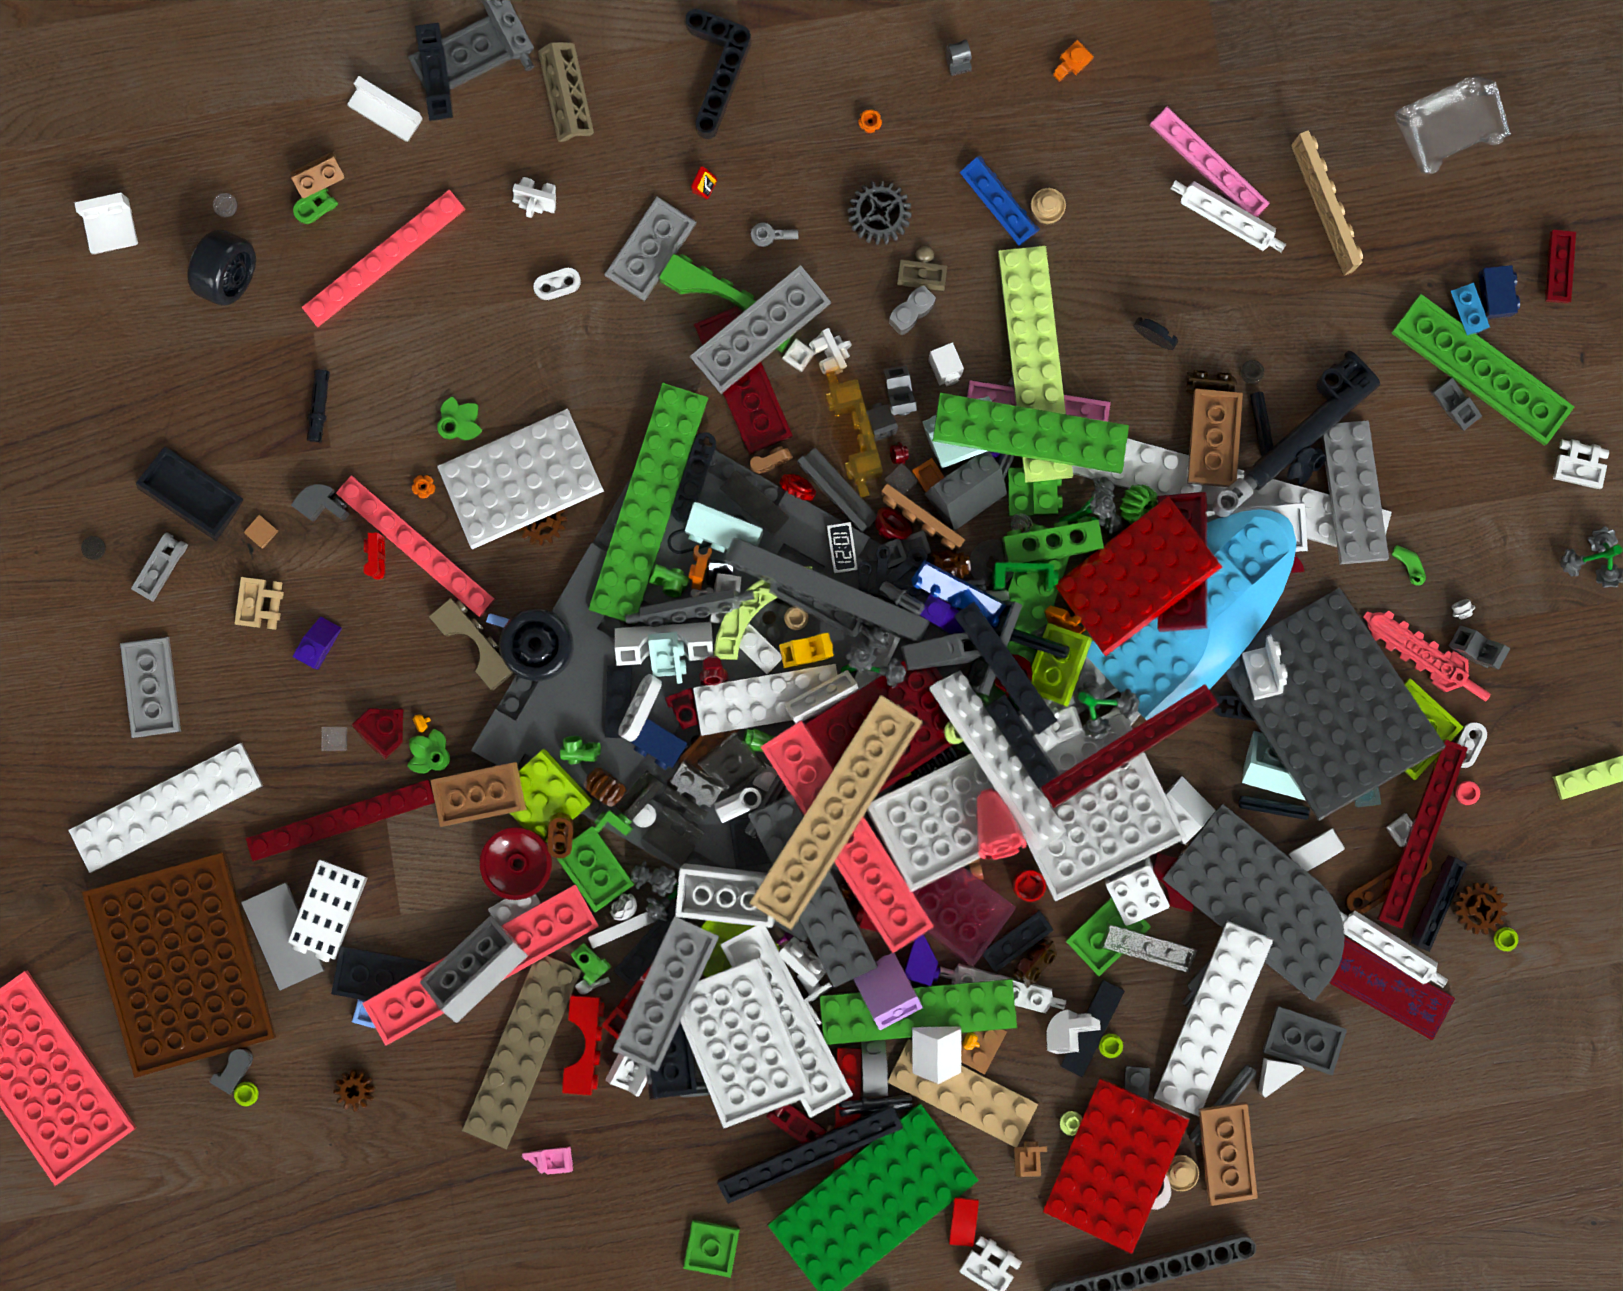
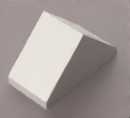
(1275, 1074)

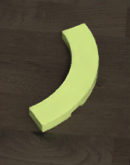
(736, 621)

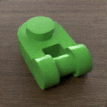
(307, 211)

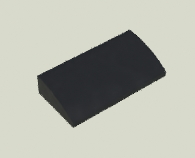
(189, 493)

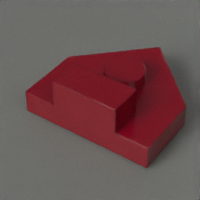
(381, 729)

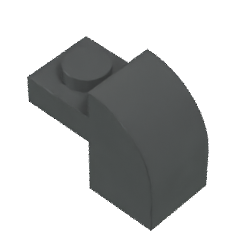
(899, 390)
(317, 497)
(1478, 648)

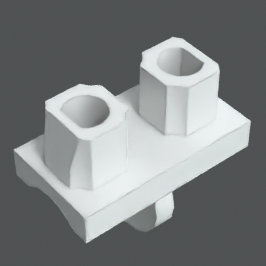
(533, 199)
(834, 349)

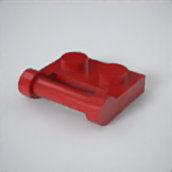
(376, 556)

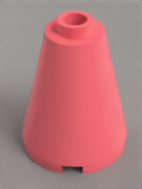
(996, 827)

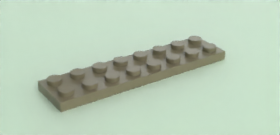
(522, 1051)

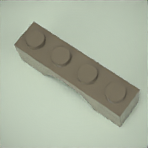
(452, 620)

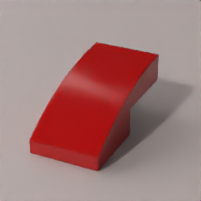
(963, 1221)

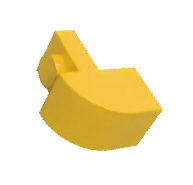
(806, 650)

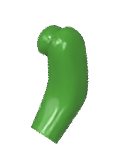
(1412, 562)

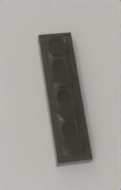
(1148, 947)

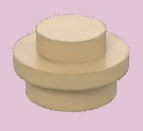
(796, 618)

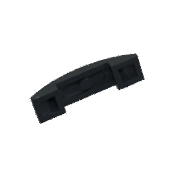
(434, 71)

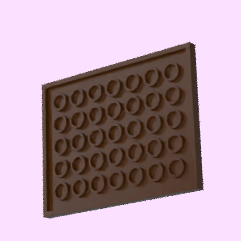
(179, 965)

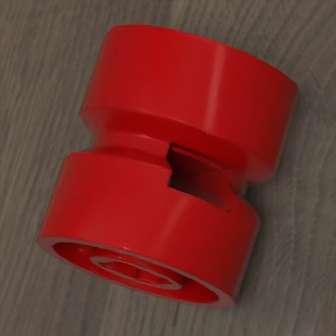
(1029, 885)

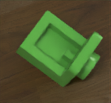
(619, 821)

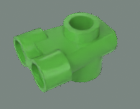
(672, 580)
(576, 751)
(594, 967)

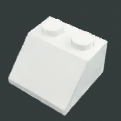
(1188, 807)

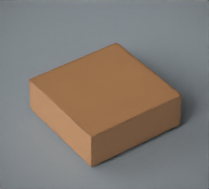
(261, 531)

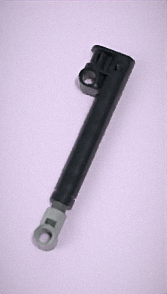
(1349, 389)

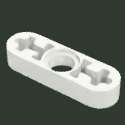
(640, 707)
(620, 929)

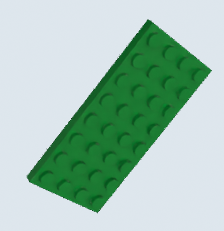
(872, 1202)

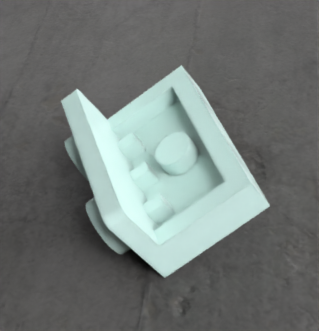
(666, 654)

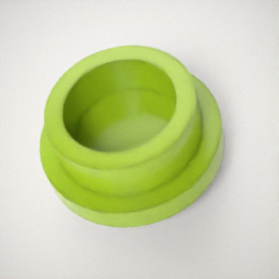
(1505, 939)
(1111, 1045)
(246, 1093)

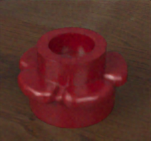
(899, 453)

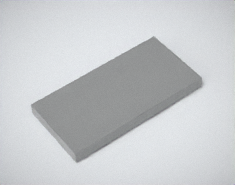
(650, 248)
(150, 687)
(273, 920)

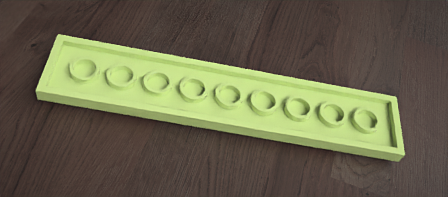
(1033, 344)

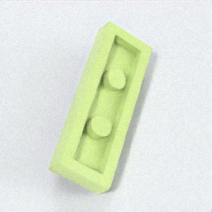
(1589, 778)

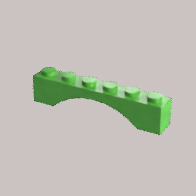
(686, 278)

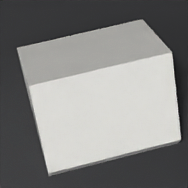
(936, 1052)

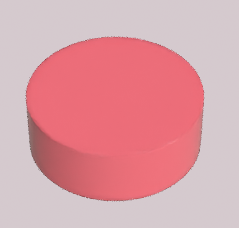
(1467, 793)

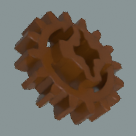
(537, 529)
(951, 562)
(1482, 917)

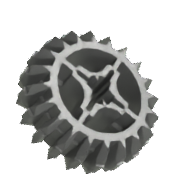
(871, 218)

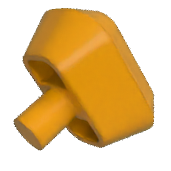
(420, 722)
(970, 1041)

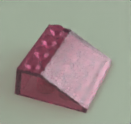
(963, 913)

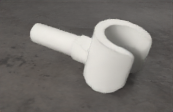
(583, 987)

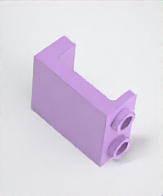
(887, 992)

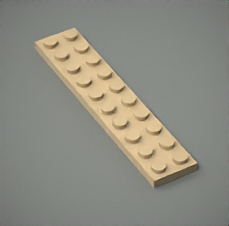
(836, 812)

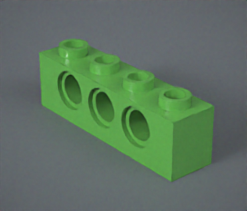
(1090, 541)

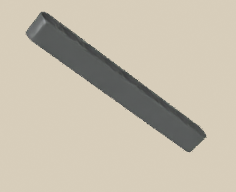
(826, 591)
(1160, 1262)

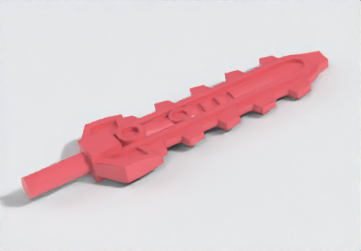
(1446, 670)

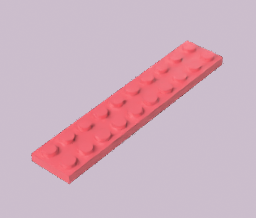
(862, 858)
(536, 931)

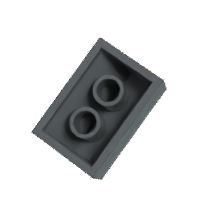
(968, 490)

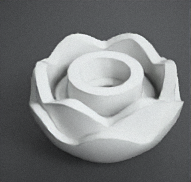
(624, 907)

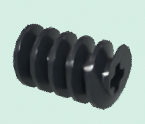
(937, 762)

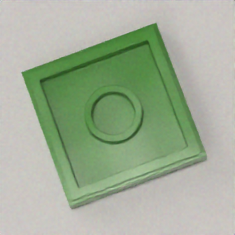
(711, 1248)

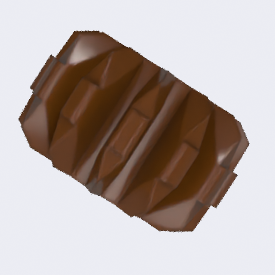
(604, 786)
(359, 1098)

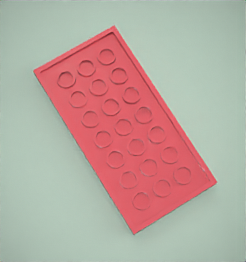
(52, 1085)

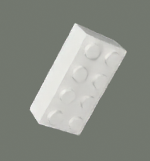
(720, 895)

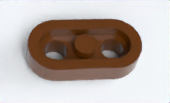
(560, 833)

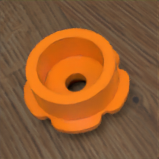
(874, 116)
(428, 490)

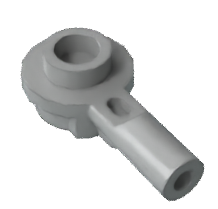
(763, 234)

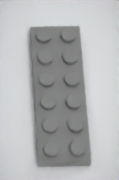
(760, 329)
(1354, 493)
(665, 993)

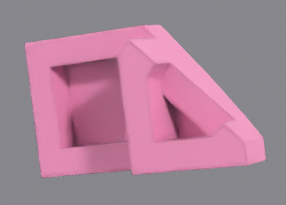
(551, 1160)

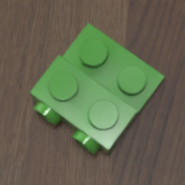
(1032, 498)

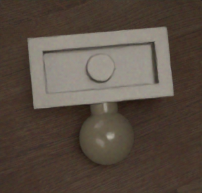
(921, 272)

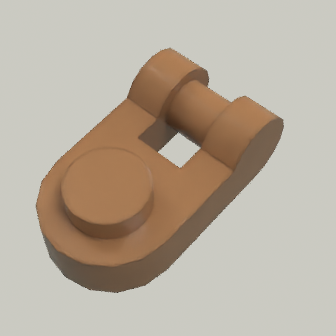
(776, 458)

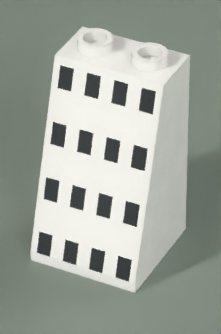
(327, 911)

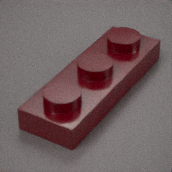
(1560, 266)

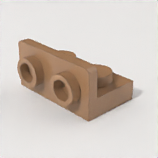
(317, 175)

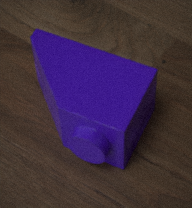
(941, 615)
(317, 643)
(922, 963)

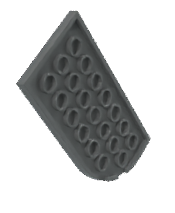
(1250, 882)

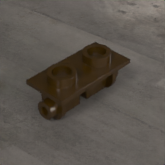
(1202, 380)
(1043, 954)

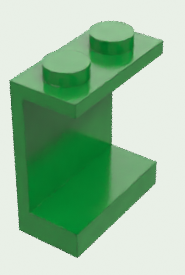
(999, 570)

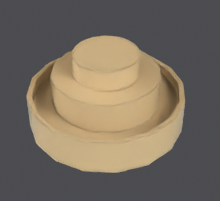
(1048, 205)
(1182, 1173)

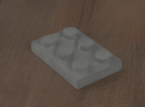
(1304, 1040)

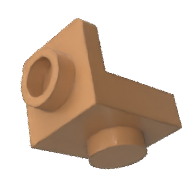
(1028, 1159)

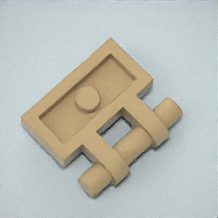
(251, 601)

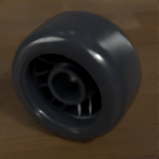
(221, 267)
(550, 658)

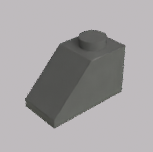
(881, 421)

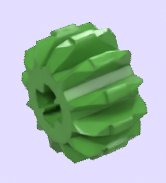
(1138, 502)

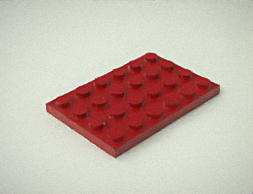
(1137, 576)
(1116, 1165)

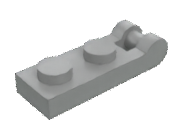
(159, 567)

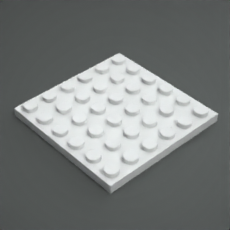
(1107, 823)

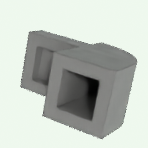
(874, 1068)

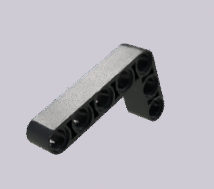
(723, 70)

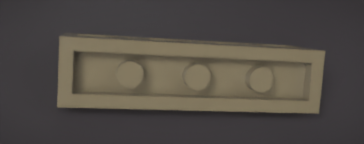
(561, 90)

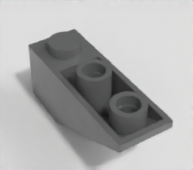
(940, 652)

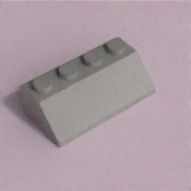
(473, 969)

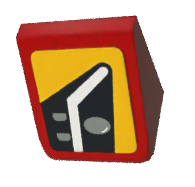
(703, 183)

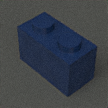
(1498, 291)
(660, 744)

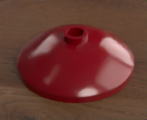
(499, 869)

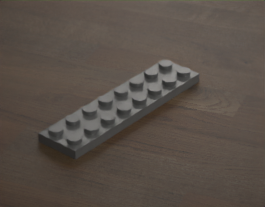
(827, 914)

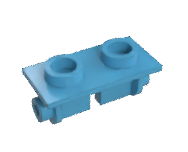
(1470, 309)

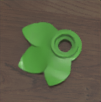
(461, 417)
(425, 750)

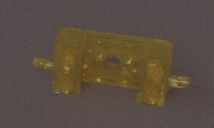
(845, 399)

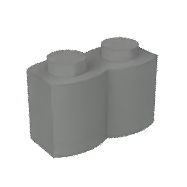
(917, 306)

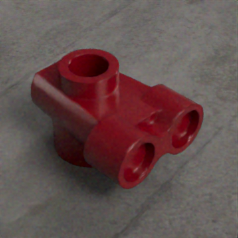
(713, 672)
(680, 703)

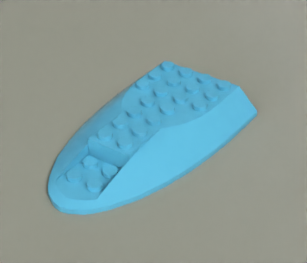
(1166, 666)

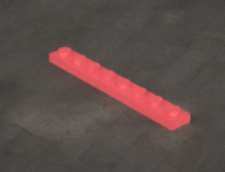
(383, 258)
(415, 546)

